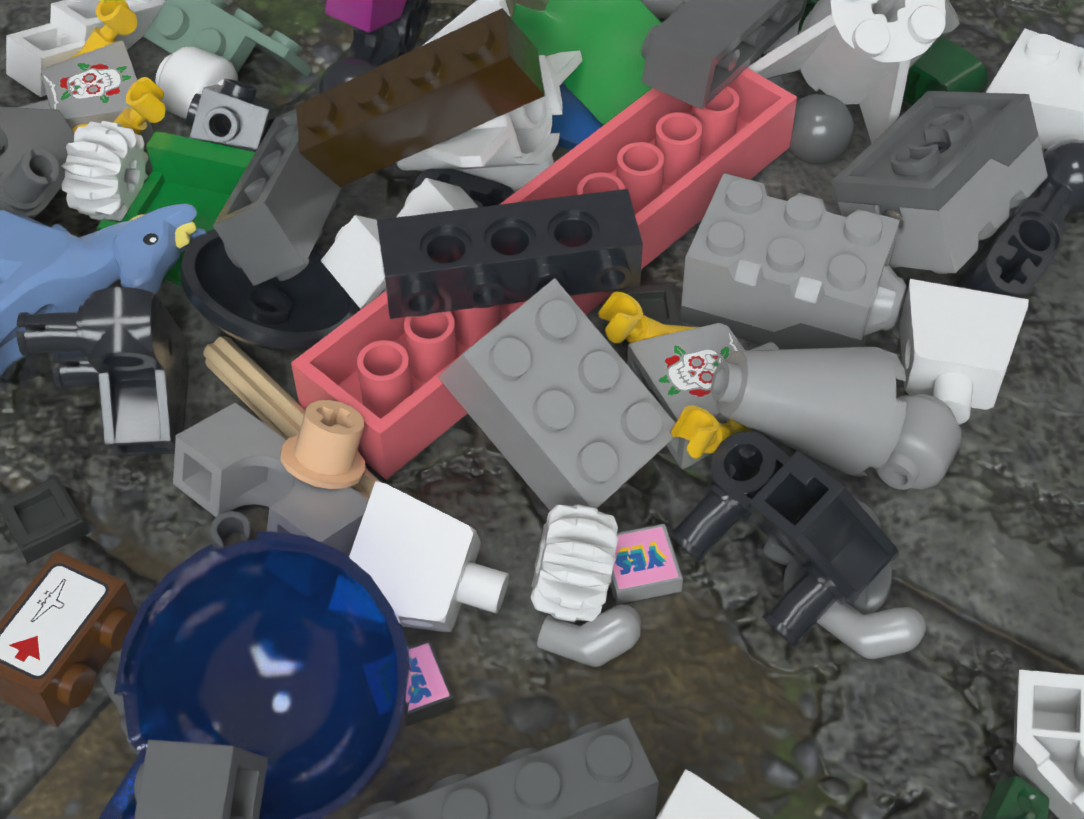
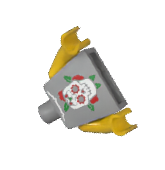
(101, 81)
(678, 371)

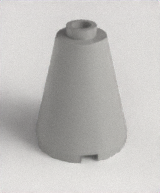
(818, 401)

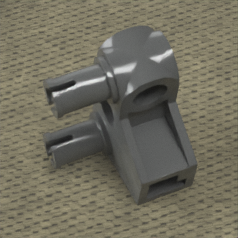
(31, 158)

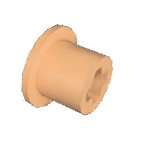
(326, 446)

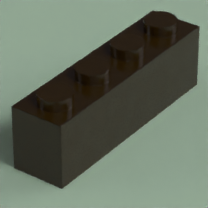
(420, 99)

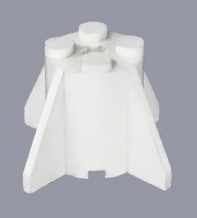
(862, 51)
(513, 145)

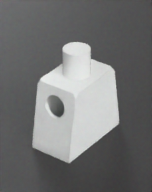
(958, 343)
(424, 561)

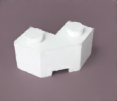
(356, 250)
(1051, 738)

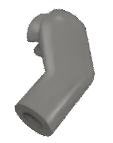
(875, 633)
(594, 641)

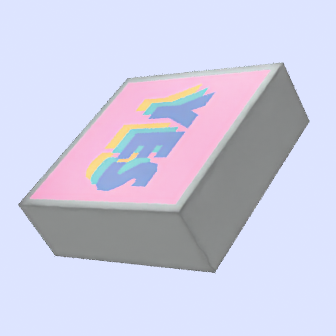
(644, 565)

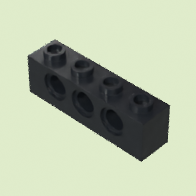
(509, 252)

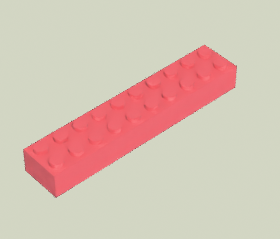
(654, 148)

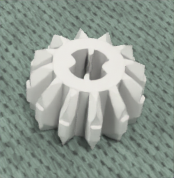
(104, 170)
(574, 563)

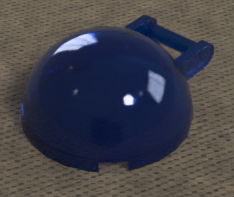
(274, 655)

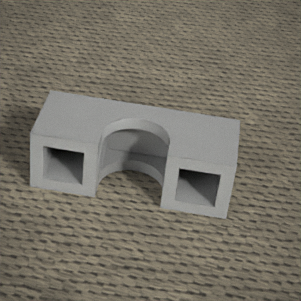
(237, 463)

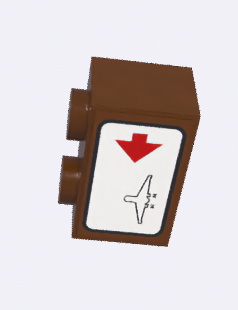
(61, 637)

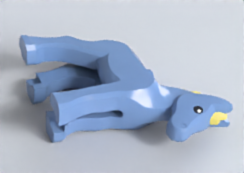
(56, 272)

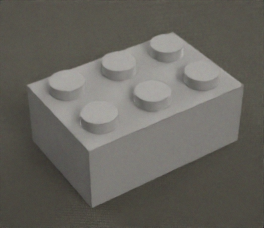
(559, 402)

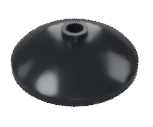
(270, 315)

